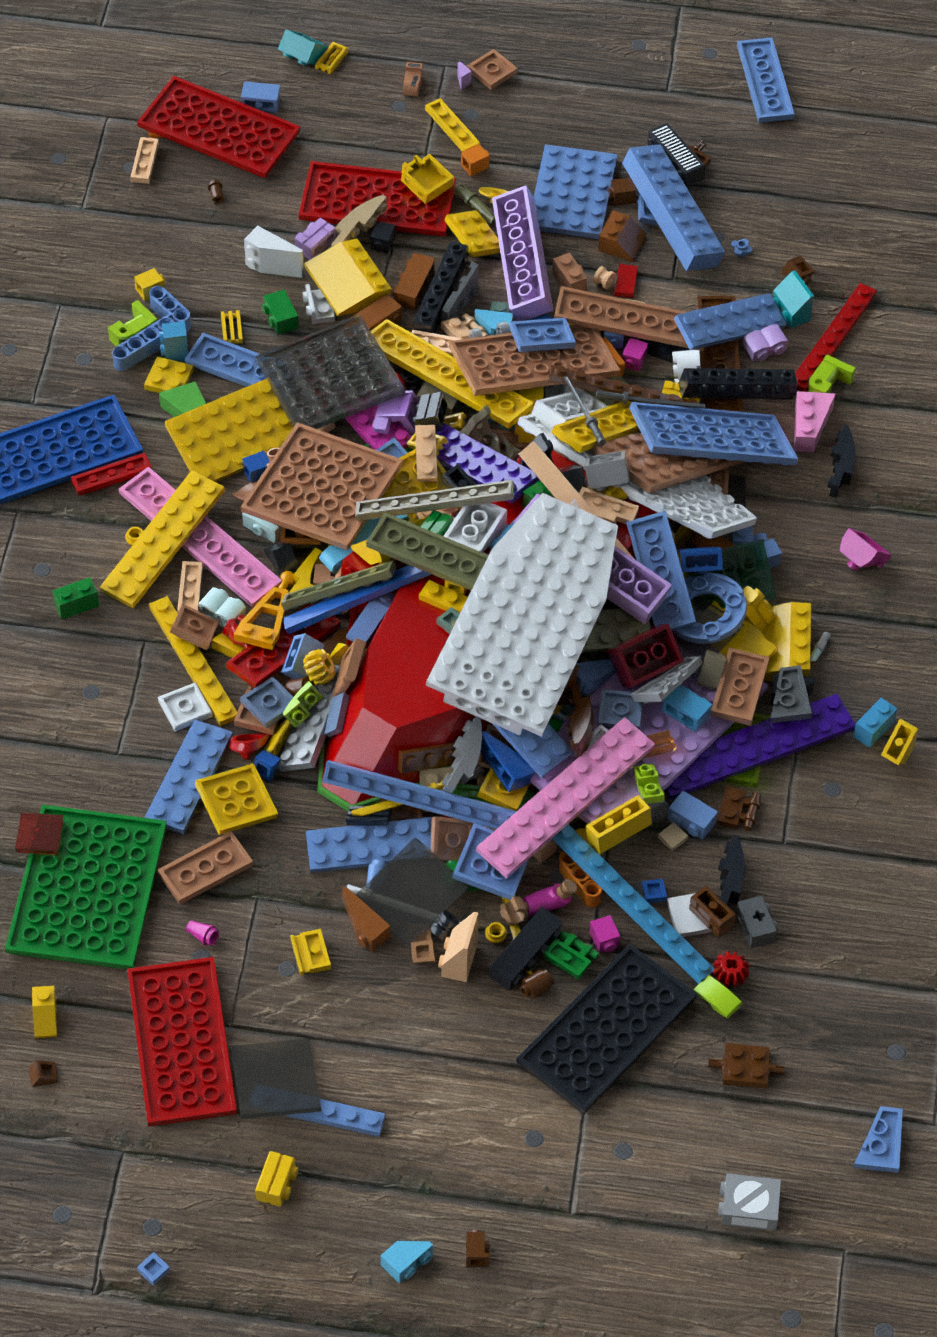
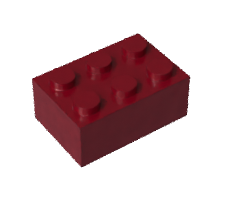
(645, 655)

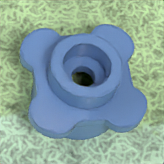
(741, 247)

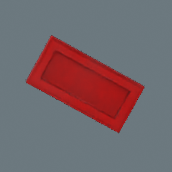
(626, 280)

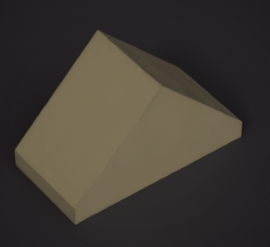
(711, 670)

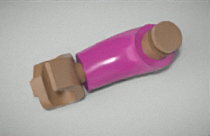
(550, 898)

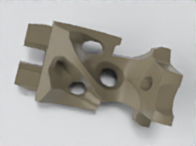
(478, 429)

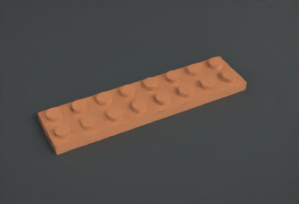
(619, 316)

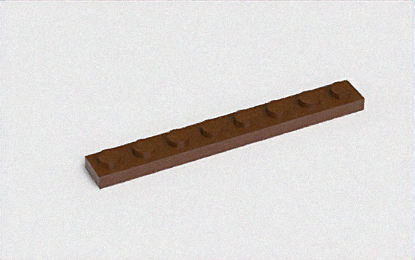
(593, 383)

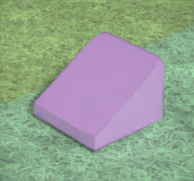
(464, 75)

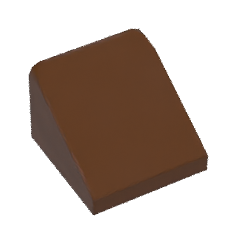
(43, 1073)

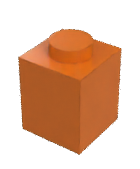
(475, 160)

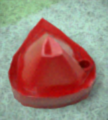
(248, 744)

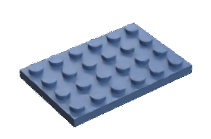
(573, 190)

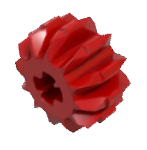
(731, 969)

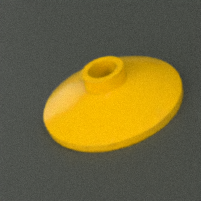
(490, 192)

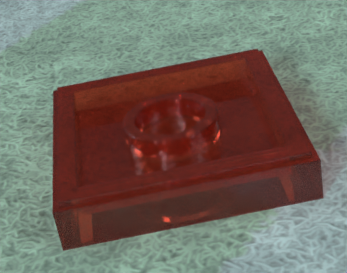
(39, 833)

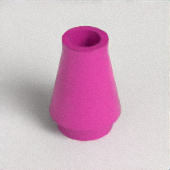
(203, 932)

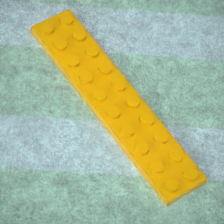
(444, 373)

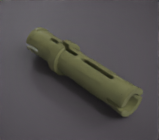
(472, 200)

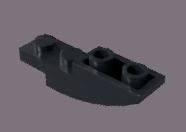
(843, 461)
(732, 871)

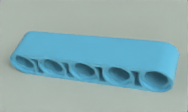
(333, 555)

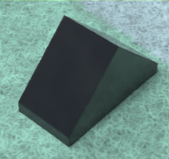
(575, 476)
(282, 557)

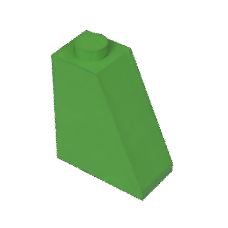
(181, 399)

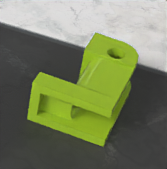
(142, 319)
(828, 372)

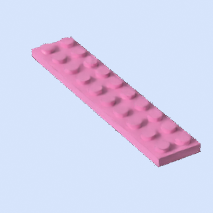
(207, 543)
(565, 797)

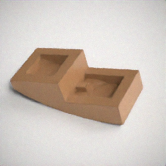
(422, 948)

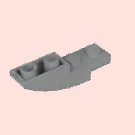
(466, 755)

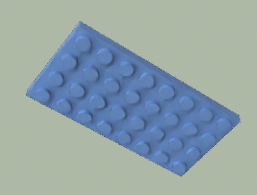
(713, 433)

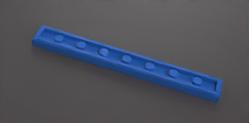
(349, 600)

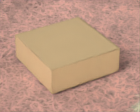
(673, 836)

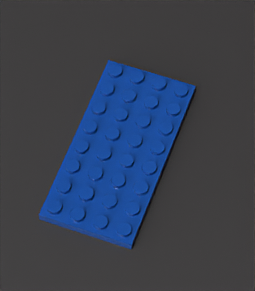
(64, 447)

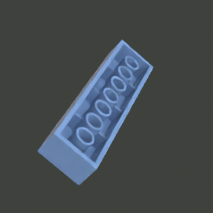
(673, 207)

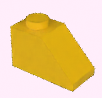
(901, 743)
(44, 1011)

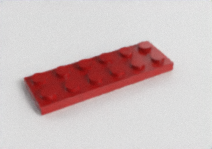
(259, 664)

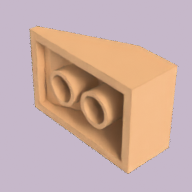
(460, 949)

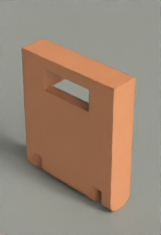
(349, 666)

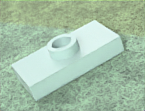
(261, 527)

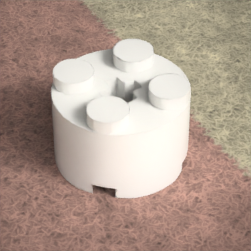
(685, 359)

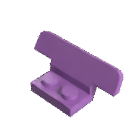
(396, 409)

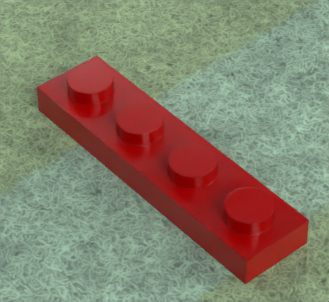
(110, 474)

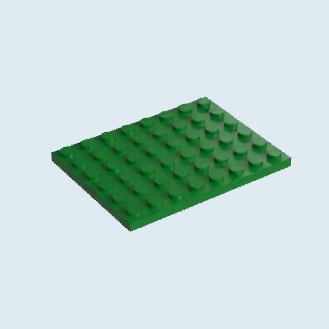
(91, 895)

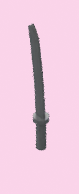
(624, 398)
(591, 422)

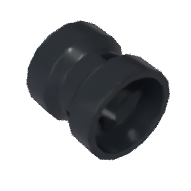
(444, 925)

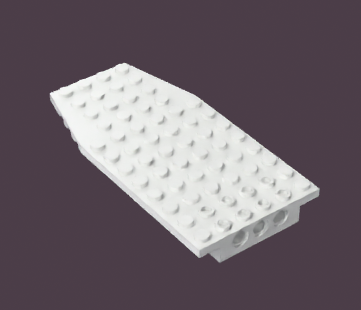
(690, 503)
(528, 617)

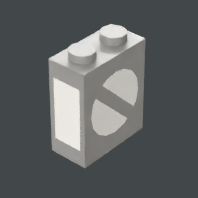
(750, 1201)

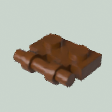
(732, 806)

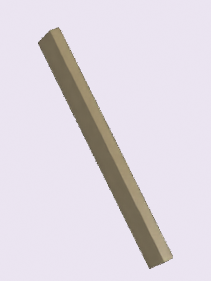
(435, 500)

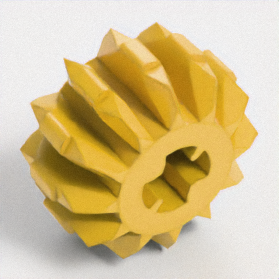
(319, 666)

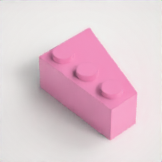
(811, 417)

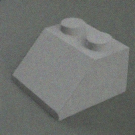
(607, 470)

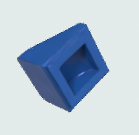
(266, 764)

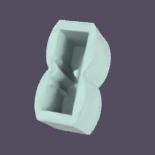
(221, 606)

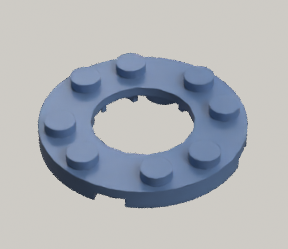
(733, 616)

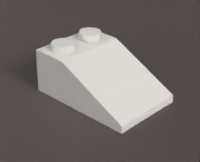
(272, 254)
(477, 525)

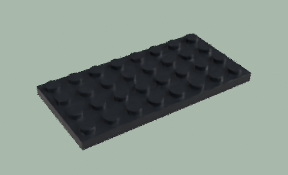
(606, 1028)

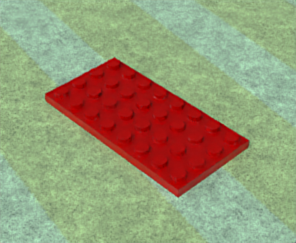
(219, 126)
(338, 189)
(181, 1042)

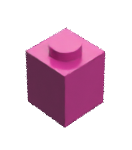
(635, 354)
(604, 934)

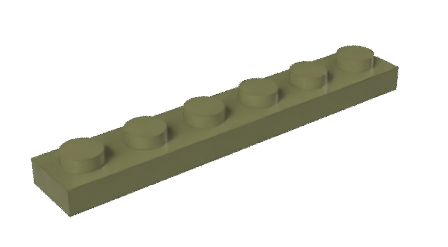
(333, 587)

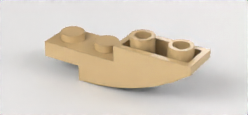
(360, 218)

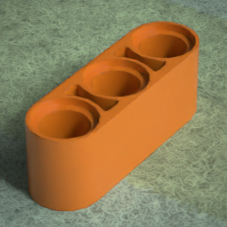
(584, 886)

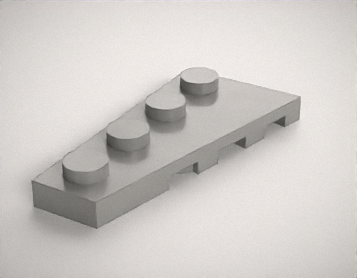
(667, 682)

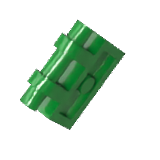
(568, 959)

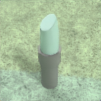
(819, 647)

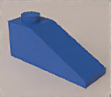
(506, 763)

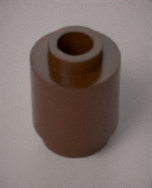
(296, 684)
(536, 984)

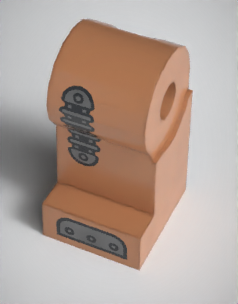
(413, 78)

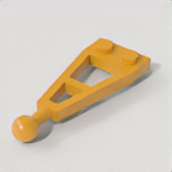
(259, 635)

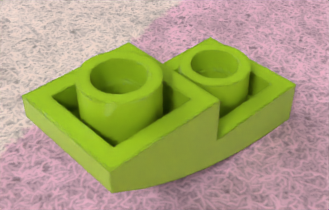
(298, 707)
(648, 783)
(718, 996)

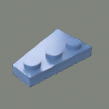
(883, 1142)

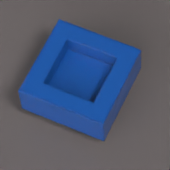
(654, 891)

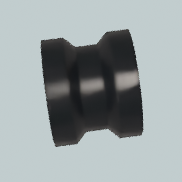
(411, 381)

